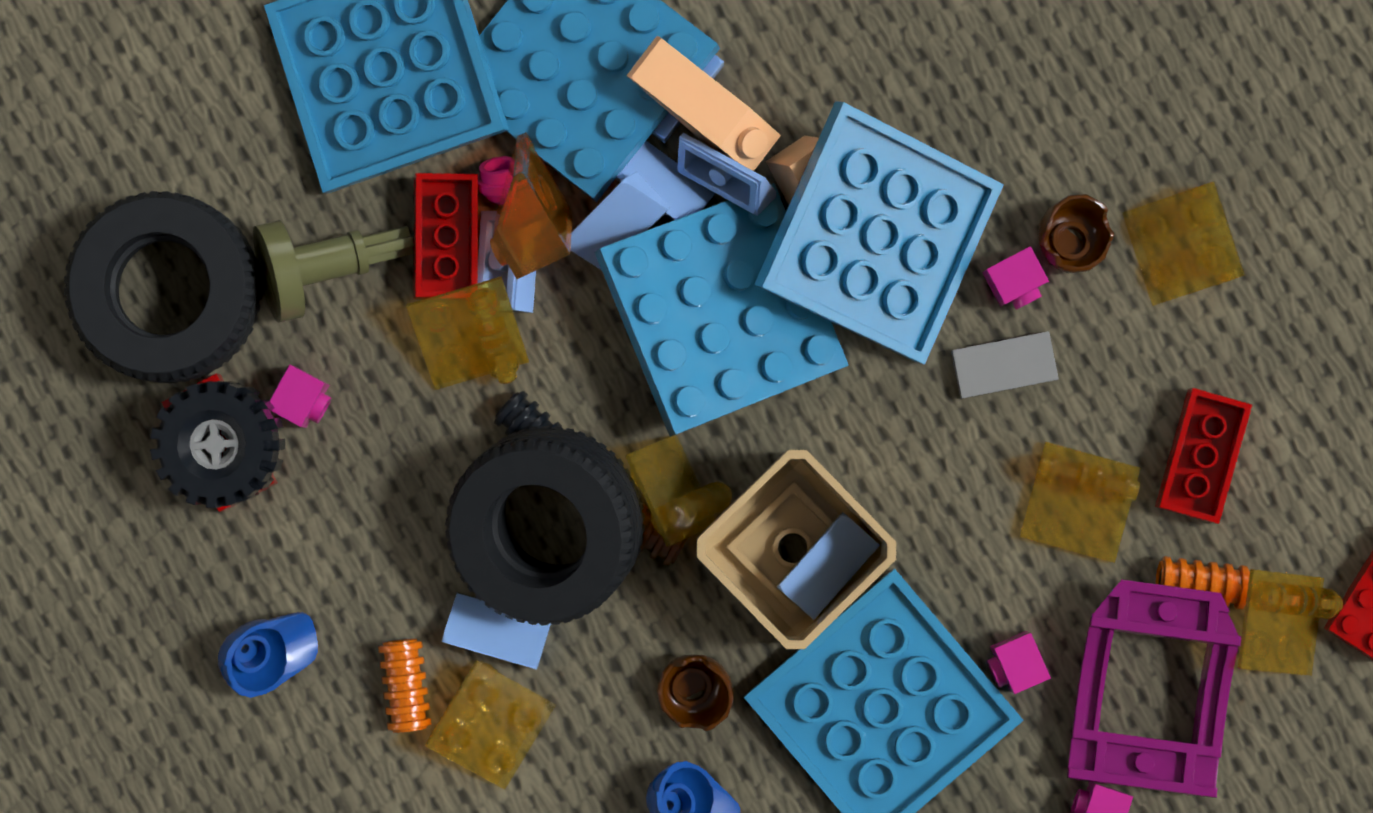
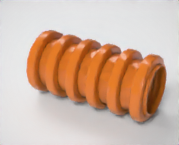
(1225, 580)
(404, 685)

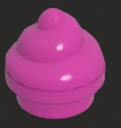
(492, 177)

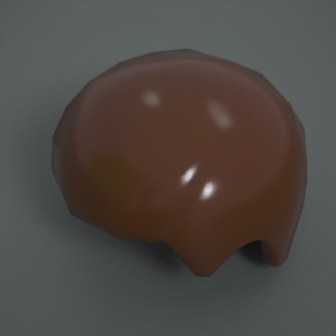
(1062, 247)
(688, 676)

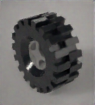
(193, 448)

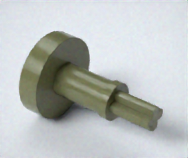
(289, 268)

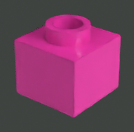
(1016, 279)
(300, 397)
(1017, 663)
(1101, 800)

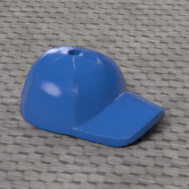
(284, 649)
(693, 786)

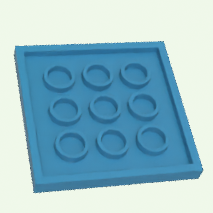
(566, 80)
(384, 82)
(879, 233)
(701, 322)
(883, 704)

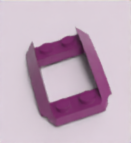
(1149, 761)

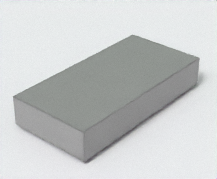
(1004, 365)

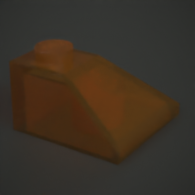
(532, 215)

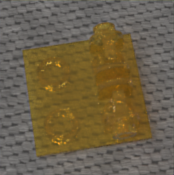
(1183, 243)
(469, 334)
(673, 492)
(1080, 502)
(1284, 621)
(490, 724)

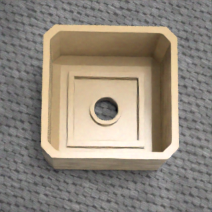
(744, 541)

